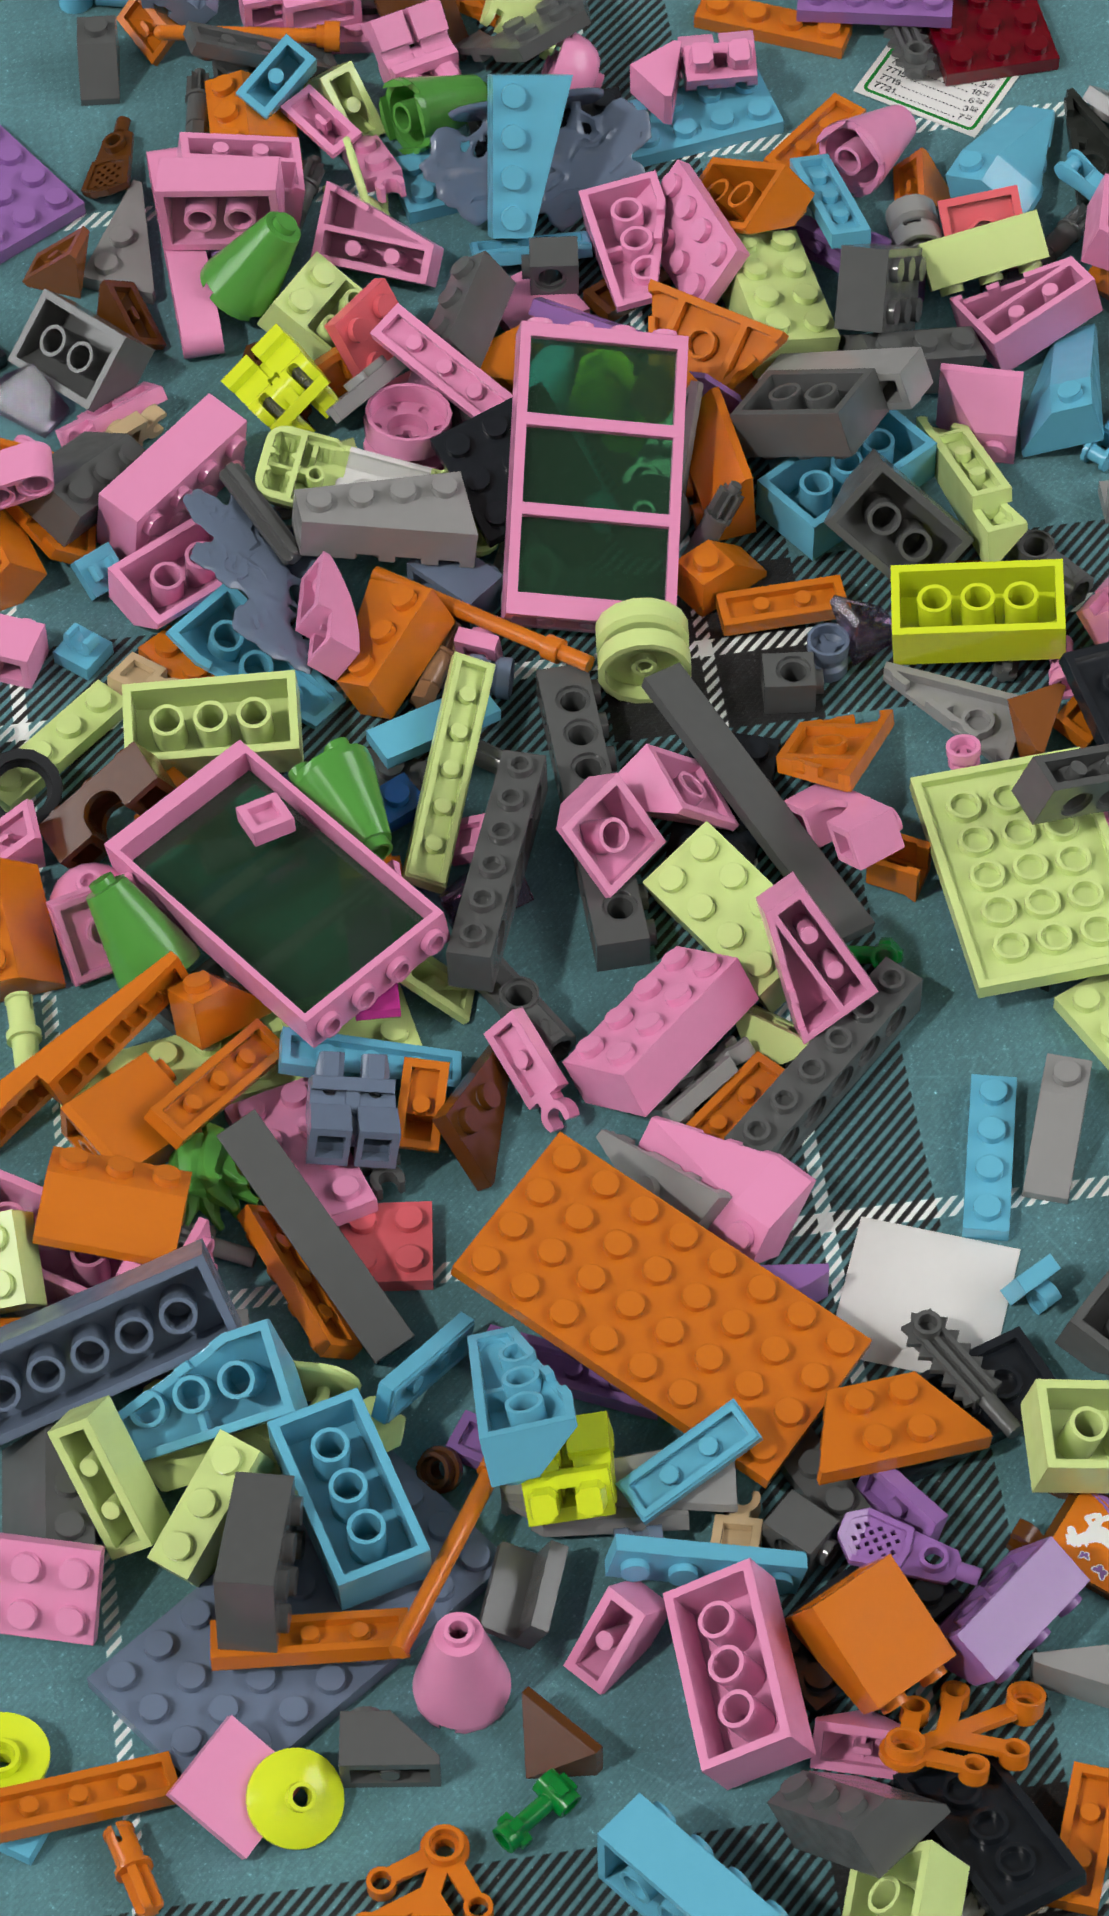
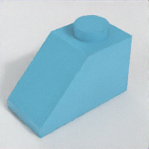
(278, 77)

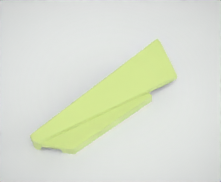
(975, 490)

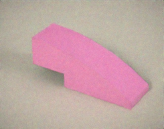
(299, 12)
(327, 618)

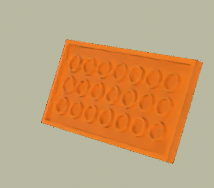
(659, 1303)

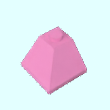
(985, 402)
(676, 789)
(608, 831)

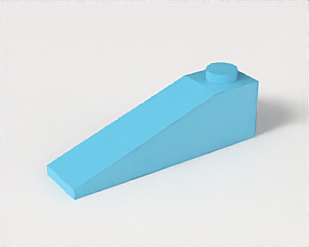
(1006, 156)

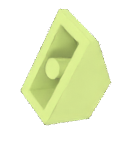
(347, 93)

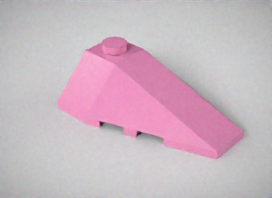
(626, 235)
(763, 1184)

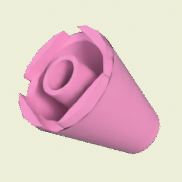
(867, 146)
(461, 1676)

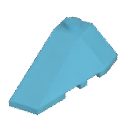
(1066, 396)
(216, 647)
(226, 1386)
(518, 1406)

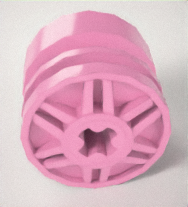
(403, 420)

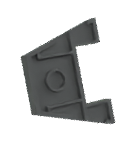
(530, 35)

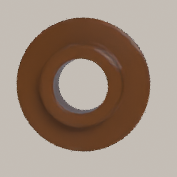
(428, 1468)

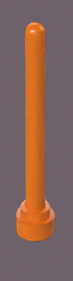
(324, 36)

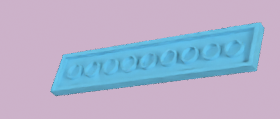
(700, 123)

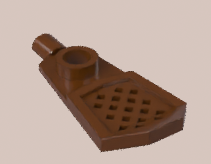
(113, 164)

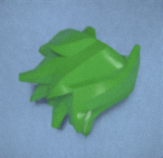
(214, 1177)

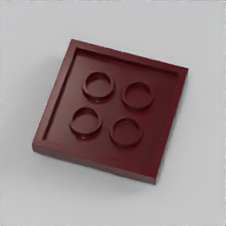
(993, 41)

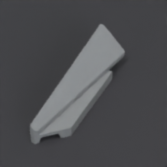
(714, 1495)

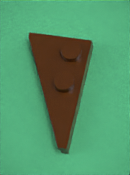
(474, 1119)

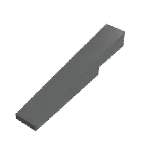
(316, 1237)

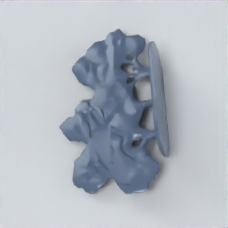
(577, 161)
(248, 563)

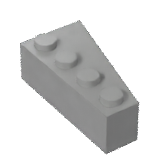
(388, 519)

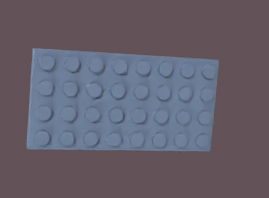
(176, 1701)

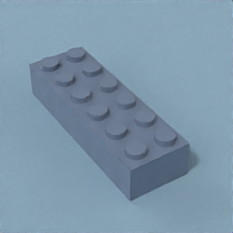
(110, 1338)

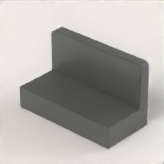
(523, 1592)

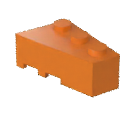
(398, 638)

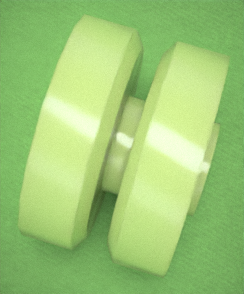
(637, 641)

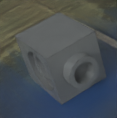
(552, 265)
(790, 682)
(802, 1527)

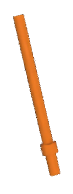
(549, 647)
(442, 1565)

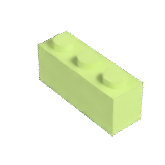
(984, 253)
(110, 1477)
(196, 1527)

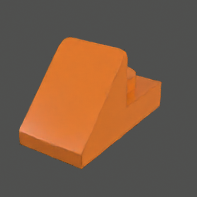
(420, 1099)

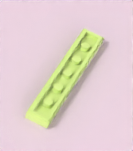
(448, 773)

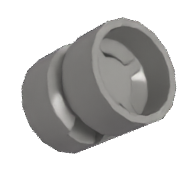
(912, 220)

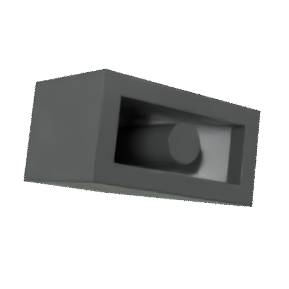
(98, 60)
(383, 1752)

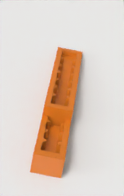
(85, 1047)

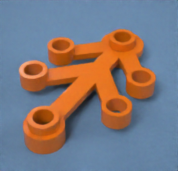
(910, 1750)
(428, 1898)

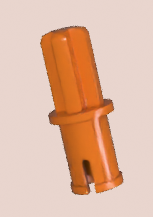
(134, 1869)

